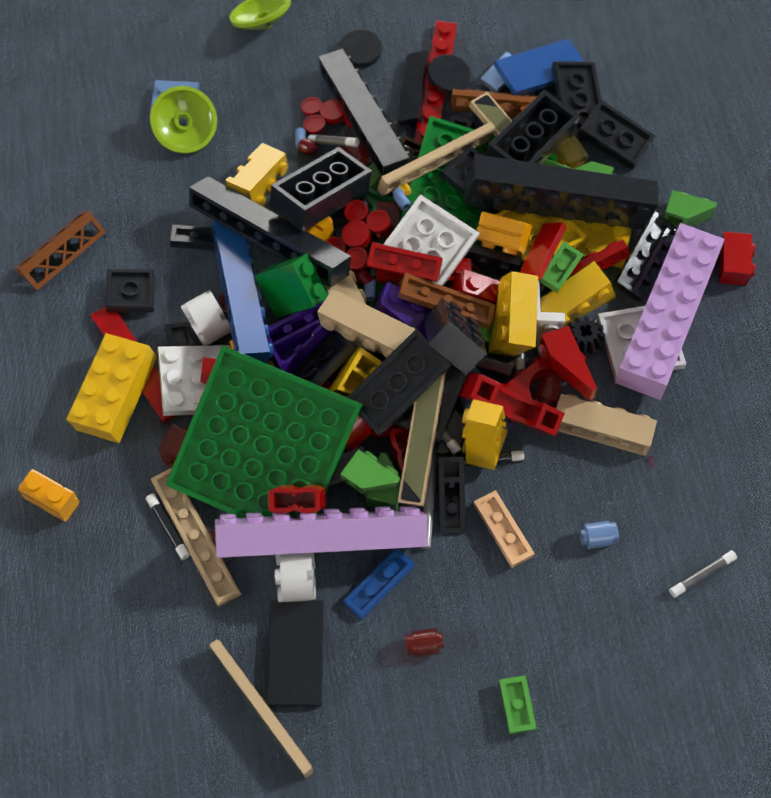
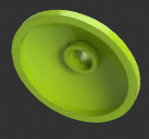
(258, 13)
(186, 104)

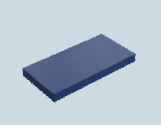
(533, 68)

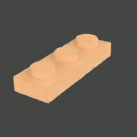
(503, 529)

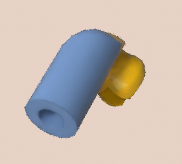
(400, 196)

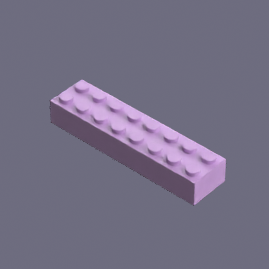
(669, 312)
(320, 532)

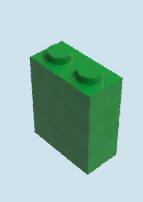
(291, 286)

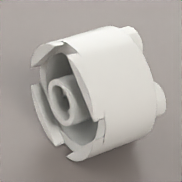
(206, 318)
(296, 577)

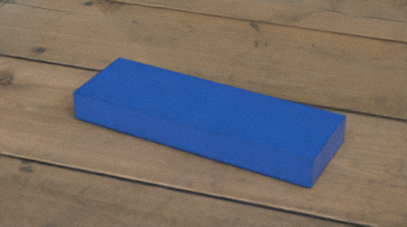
(378, 583)

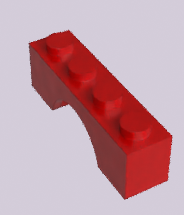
(526, 378)
(516, 407)

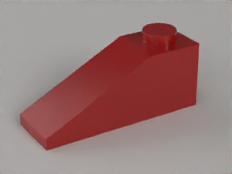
(566, 360)

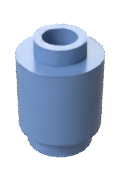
(599, 534)

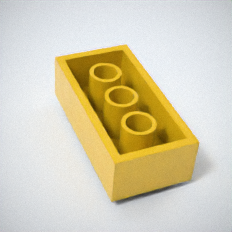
(112, 388)

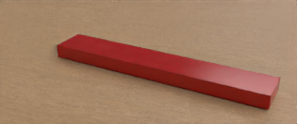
(114, 325)

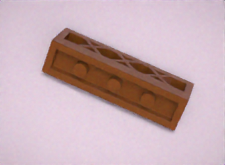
(510, 103)
(52, 244)
(430, 294)

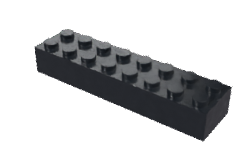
(560, 192)

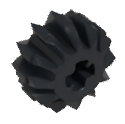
(592, 331)

